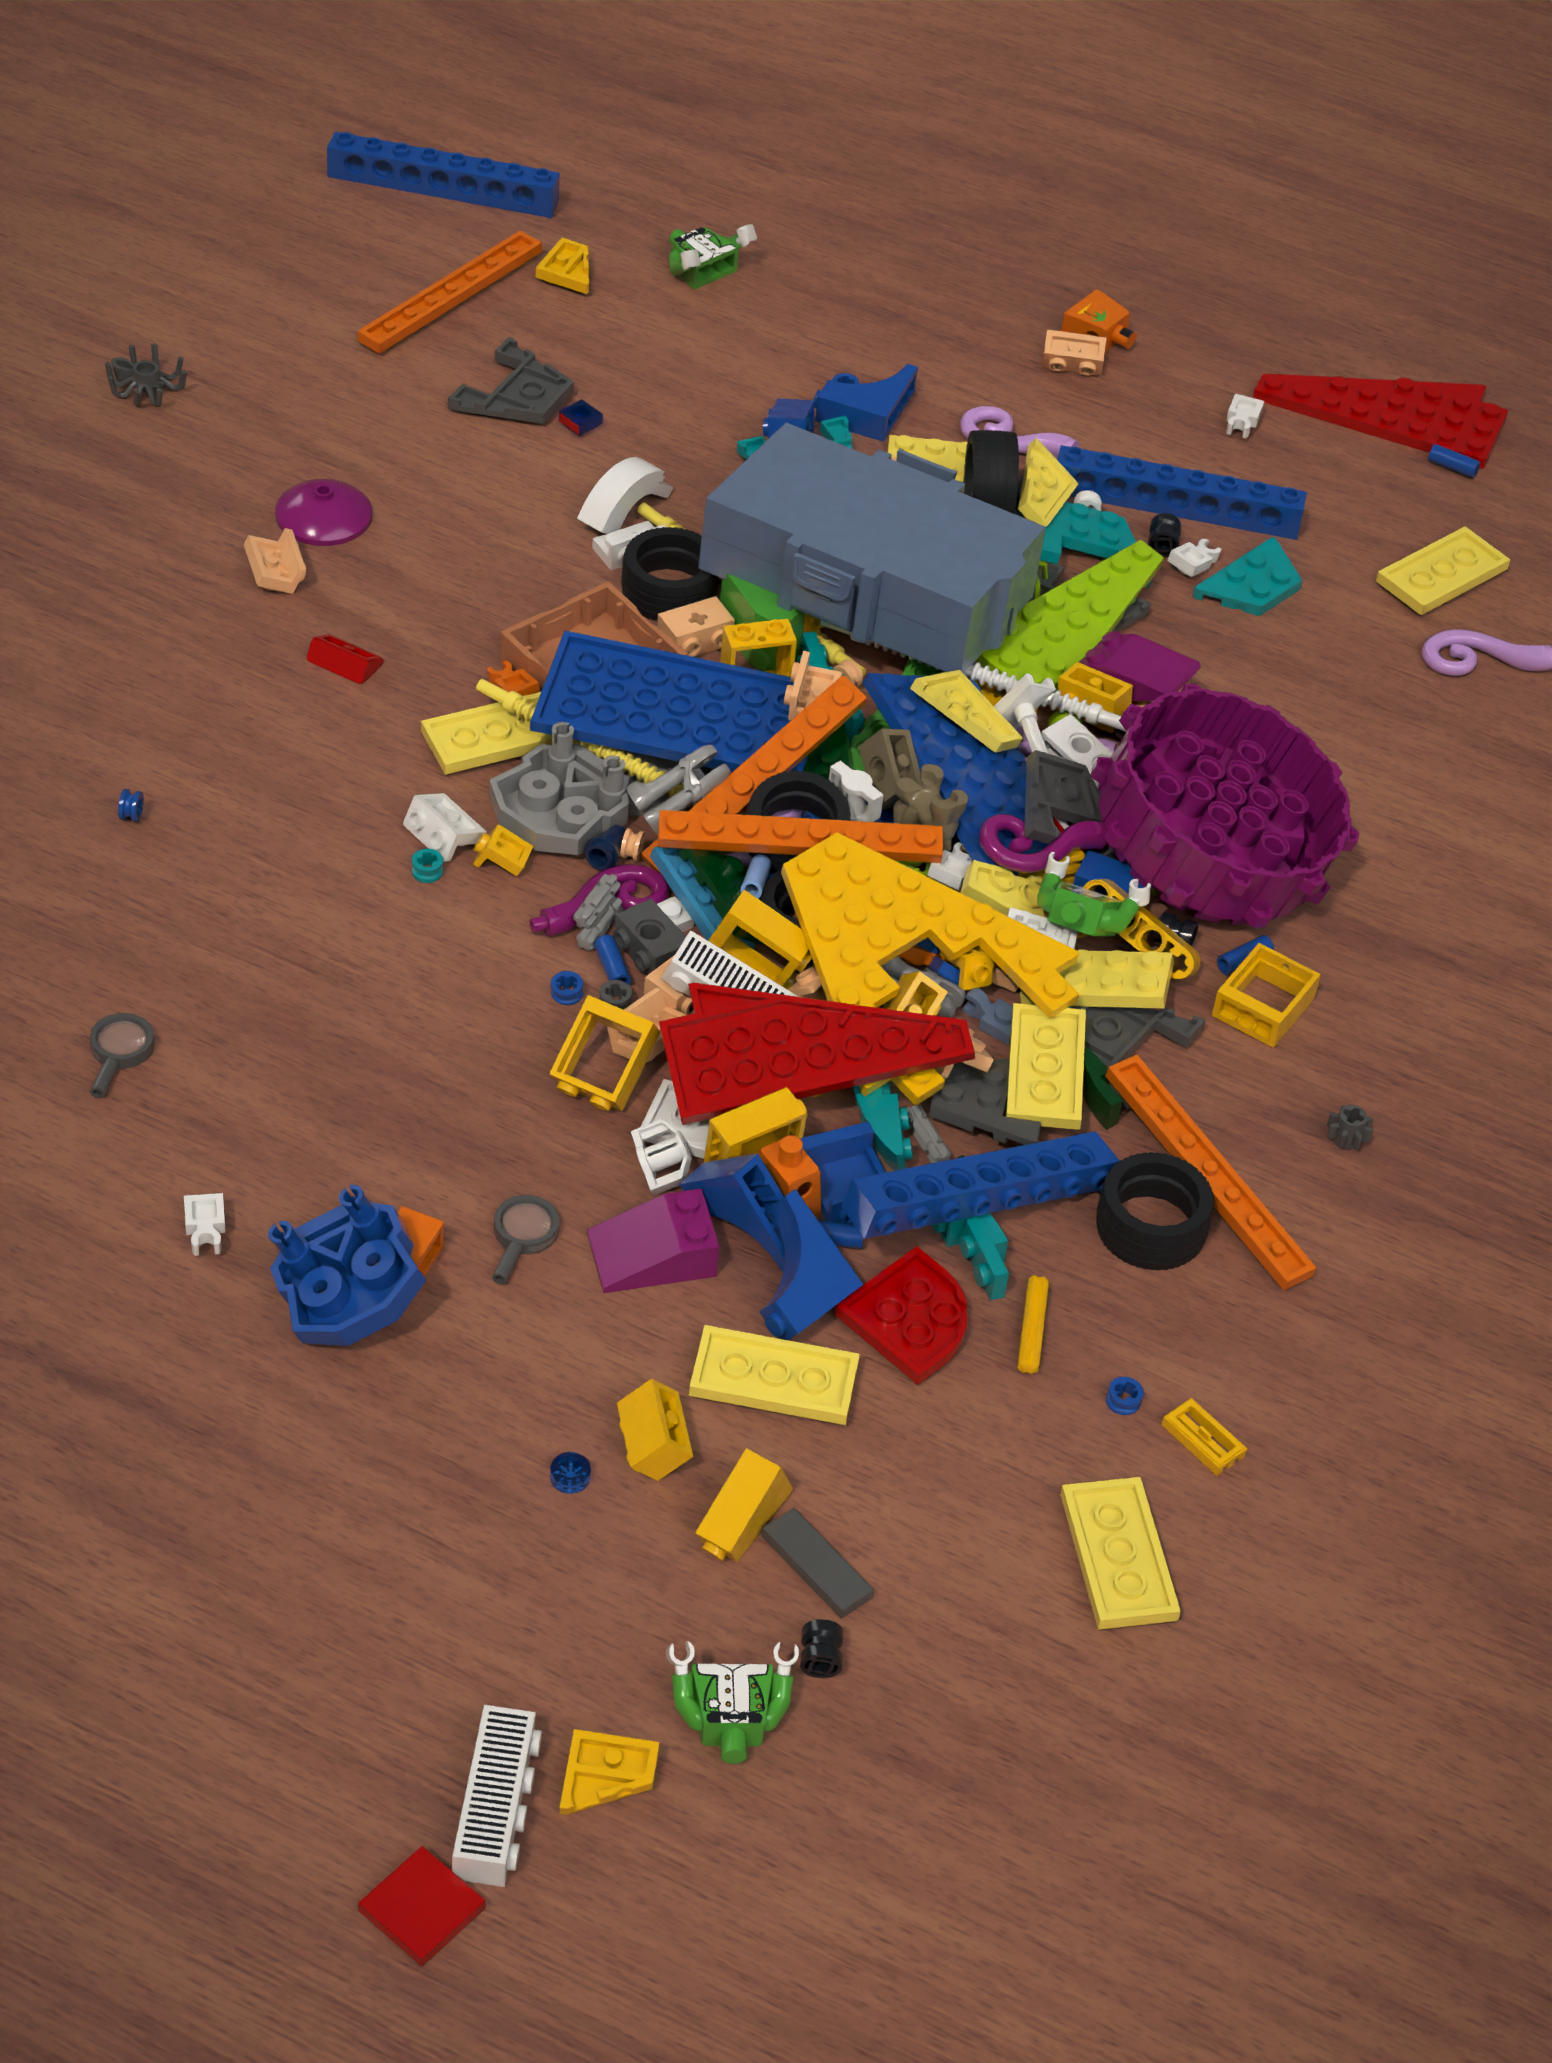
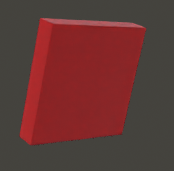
(421, 1906)

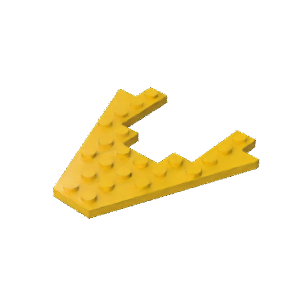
(870, 909)

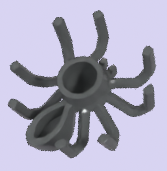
(144, 375)

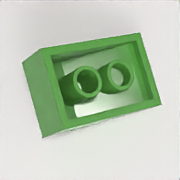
(755, 604)

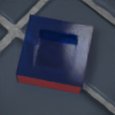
(580, 417)

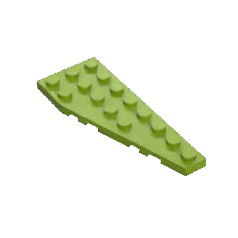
(1074, 616)

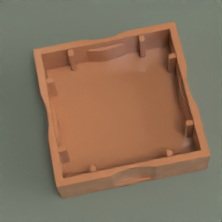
(597, 613)

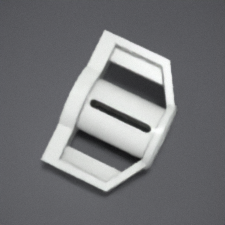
(857, 789)
(662, 1155)

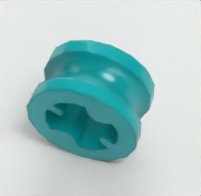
(427, 857)

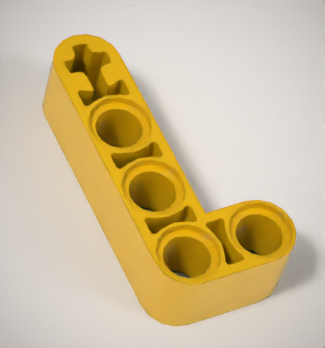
(1142, 925)

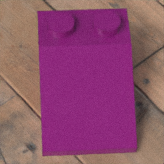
(1141, 663)
(656, 1243)

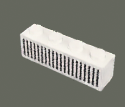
(707, 964)
(494, 1796)

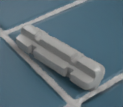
(596, 901)
(587, 937)
(927, 1135)

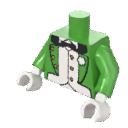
(705, 255)
(1086, 909)
(731, 1701)

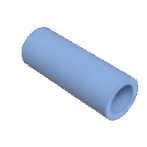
(757, 875)

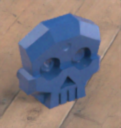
(339, 1256)

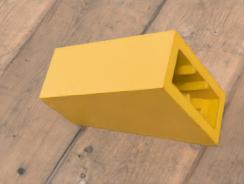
(743, 1506)

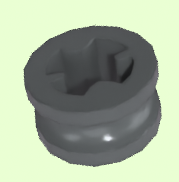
(618, 989)

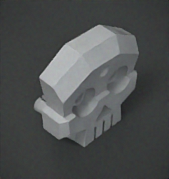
(561, 795)

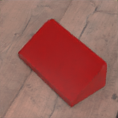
(343, 658)

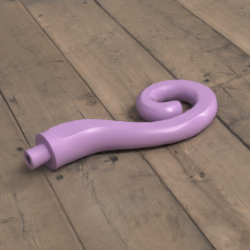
(1051, 441)
(1522, 657)

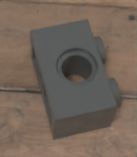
(647, 935)

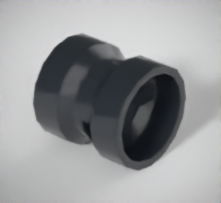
(1164, 533)
(1186, 930)
(822, 1645)

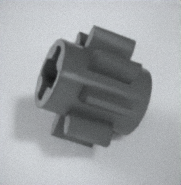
(1349, 1127)

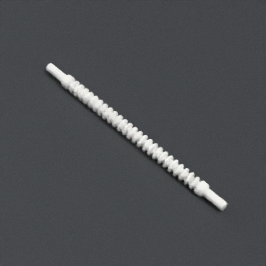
(1093, 713)

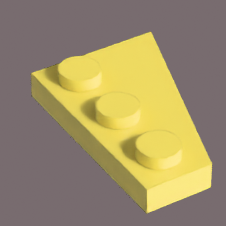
(1044, 485)
(968, 707)
(1002, 888)

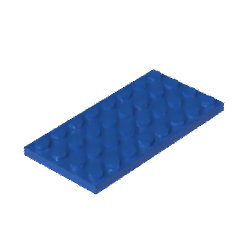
(660, 701)
(990, 779)

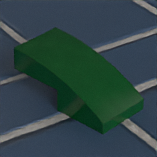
(1098, 1095)

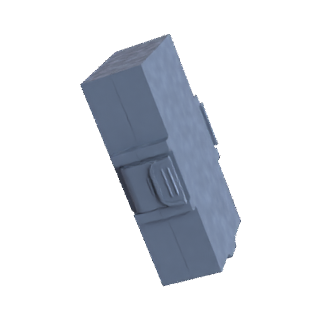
(874, 546)

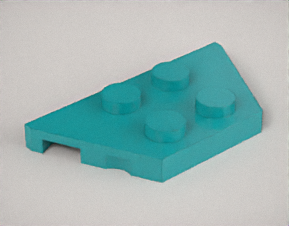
(1254, 580)

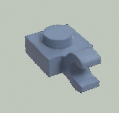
(994, 1018)

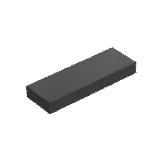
(817, 1563)

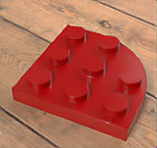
(909, 1314)

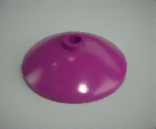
(324, 512)

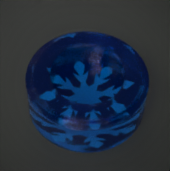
(570, 1472)

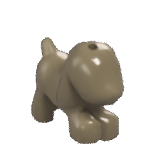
(925, 805)

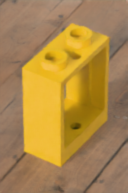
(761, 635)
(768, 928)
(1255, 1017)
(616, 1018)
(773, 1113)

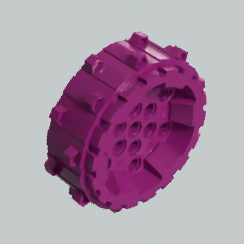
(1223, 806)

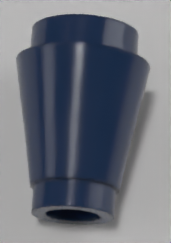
(605, 848)

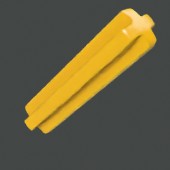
(1033, 1324)

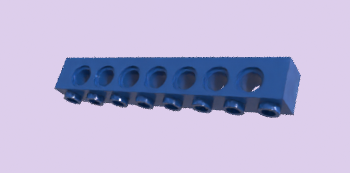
(443, 174)
(1186, 492)
(978, 1184)

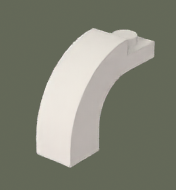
(619, 491)

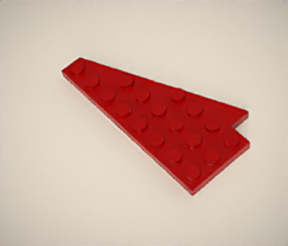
(1394, 410)
(760, 1042)

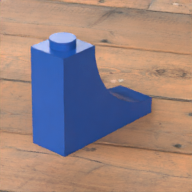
(868, 406)
(741, 1193)
(813, 1272)

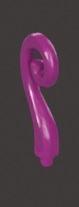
(1076, 836)
(560, 919)

